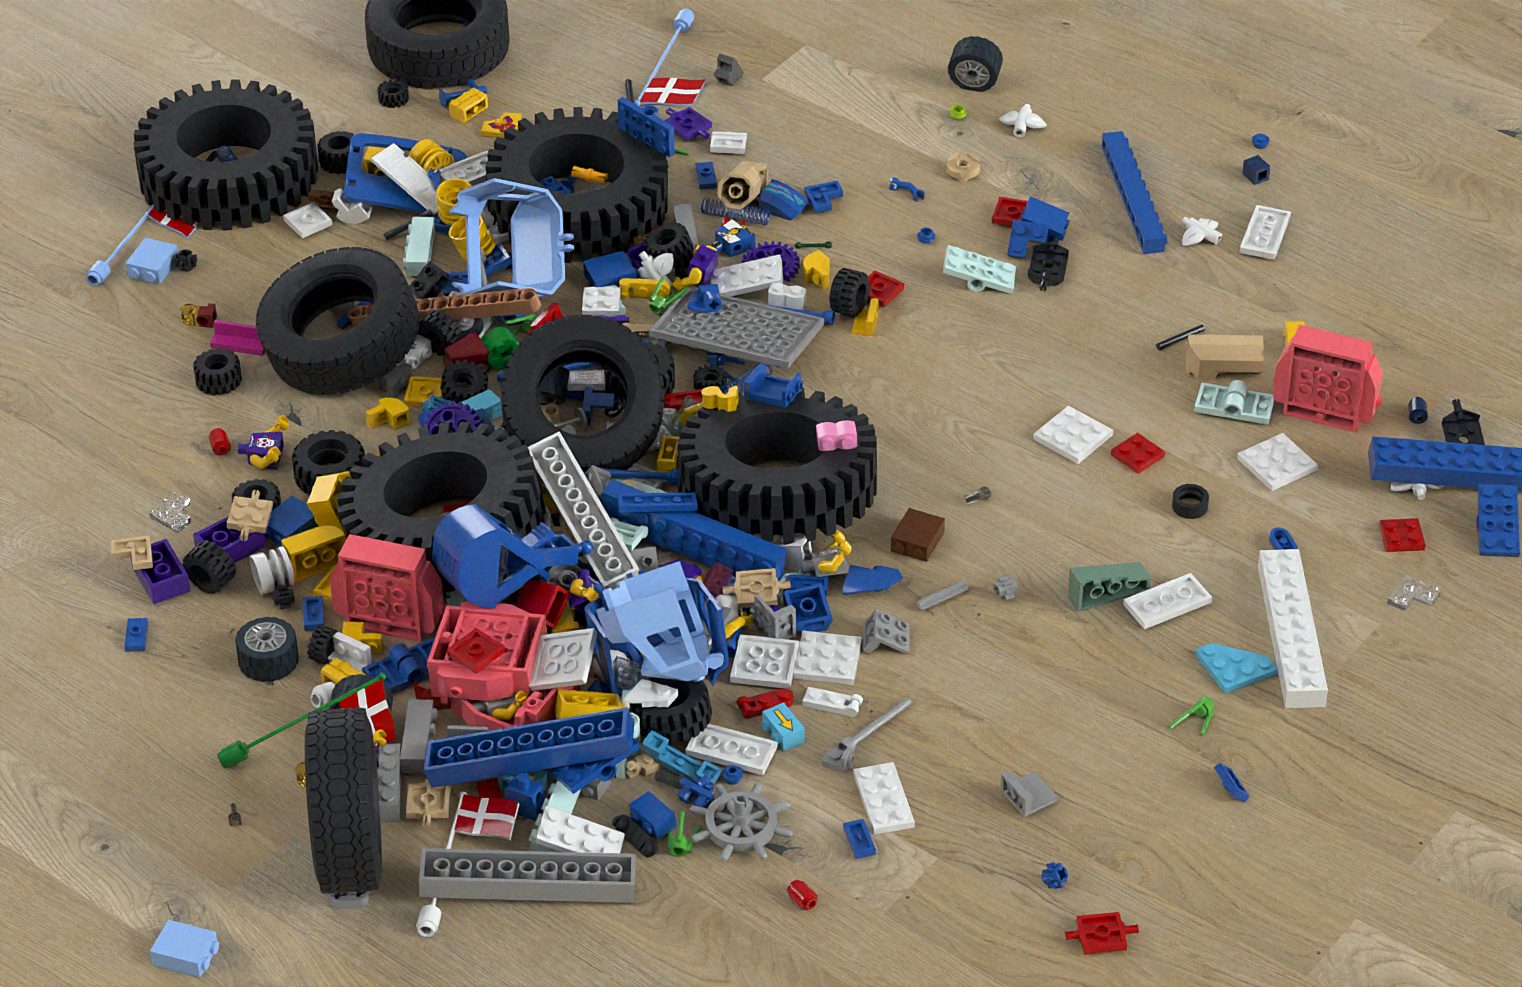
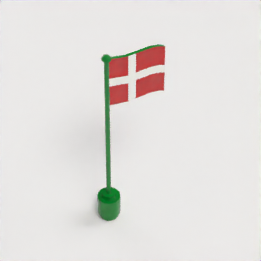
(367, 696)

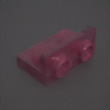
(717, 578)

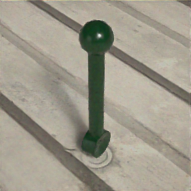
(828, 244)

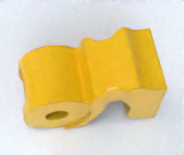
(714, 398)

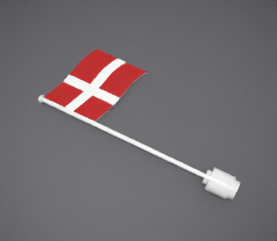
(476, 818)

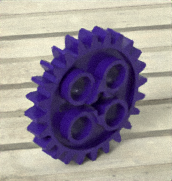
(789, 258)
(459, 412)

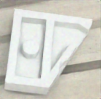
(651, 694)

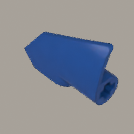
(705, 299)
(867, 579)

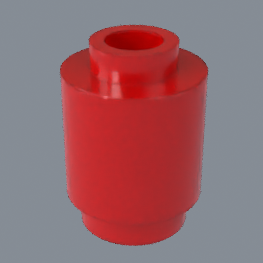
(219, 441)
(802, 894)

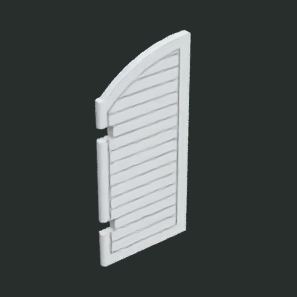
(408, 176)

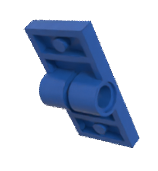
(646, 126)
(1498, 520)
(403, 665)
(579, 775)

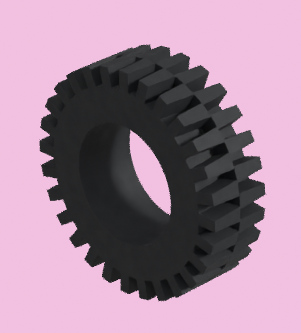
(231, 189)
(597, 218)
(438, 467)
(818, 495)

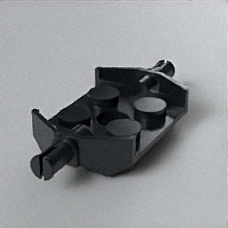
(1048, 256)
(1462, 424)

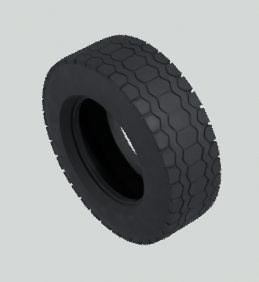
(436, 57)
(594, 342)
(351, 357)
(343, 800)

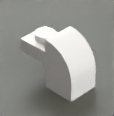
(350, 211)

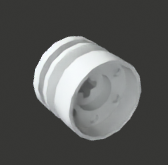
(276, 569)

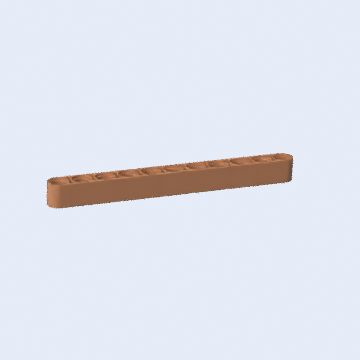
(469, 305)

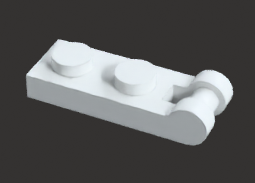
(832, 701)

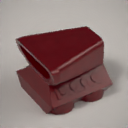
(467, 348)

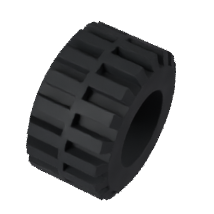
(334, 151)
(670, 239)
(849, 292)
(217, 371)
(267, 491)
(209, 567)

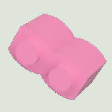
(838, 435)

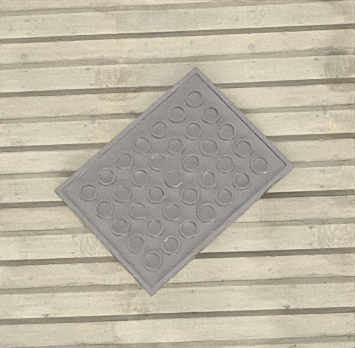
(739, 330)

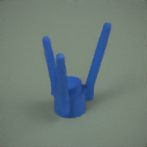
(719, 359)

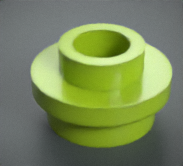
(957, 112)

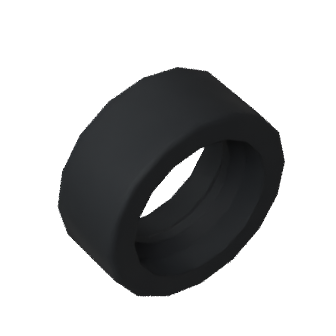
(1190, 491)

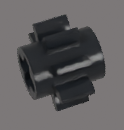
(185, 260)
(283, 597)

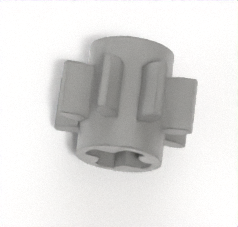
(1005, 587)

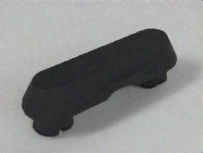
(635, 835)

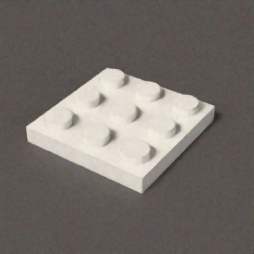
(1073, 434)
(1277, 461)
(827, 657)
(563, 659)
(764, 661)

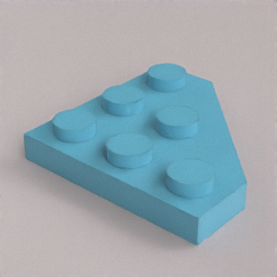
(1234, 667)

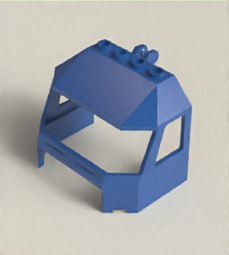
(712, 620)

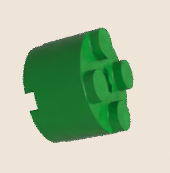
(500, 345)

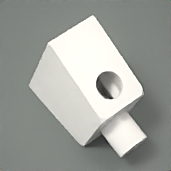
(796, 551)

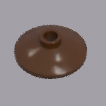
(321, 198)

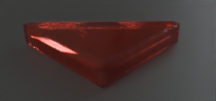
(425, 694)

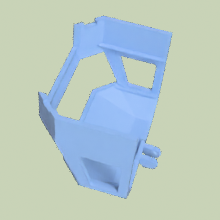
(535, 238)
(651, 606)

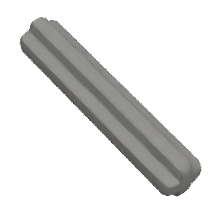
(941, 595)

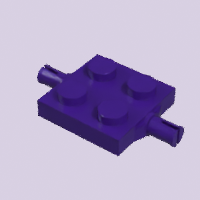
(688, 123)

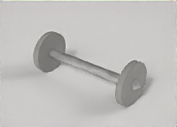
(580, 419)

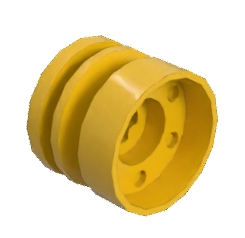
(430, 155)
(447, 198)
(458, 236)

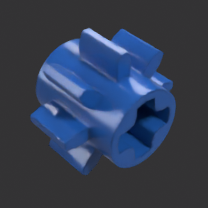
(1054, 875)

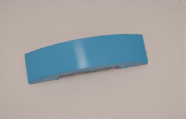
(677, 762)

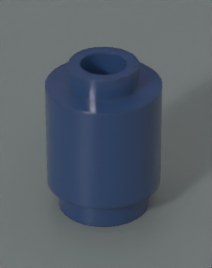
(1417, 410)

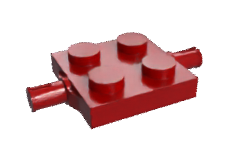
(1101, 933)

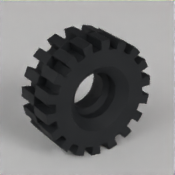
(439, 330)
(463, 373)

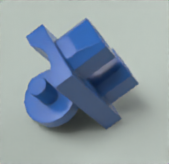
(699, 788)

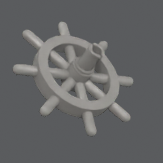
(741, 821)

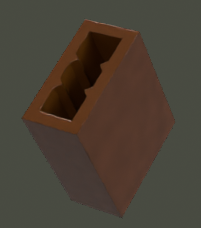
(917, 534)

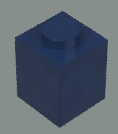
(1256, 170)

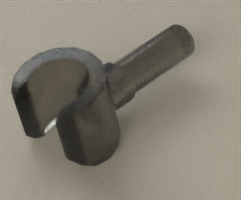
(234, 815)

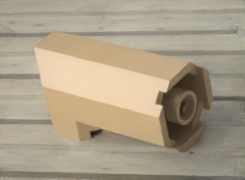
(743, 184)
(1223, 354)

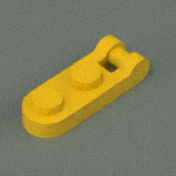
(642, 288)

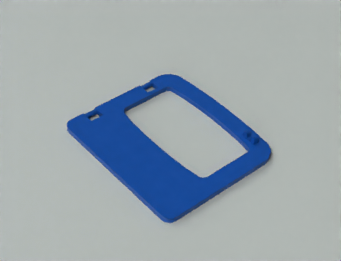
(379, 189)

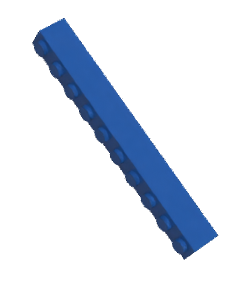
(1133, 192)

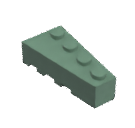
(1106, 583)

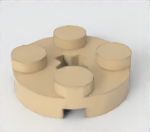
(963, 166)

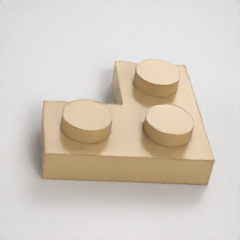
(136, 547)

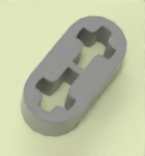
(348, 900)

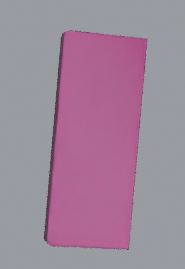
(236, 338)

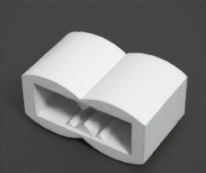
(787, 296)

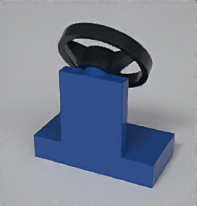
(602, 400)

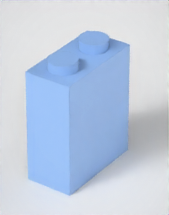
(152, 261)
(184, 948)

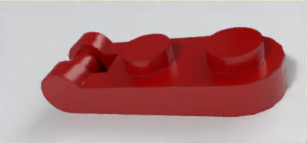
(764, 701)

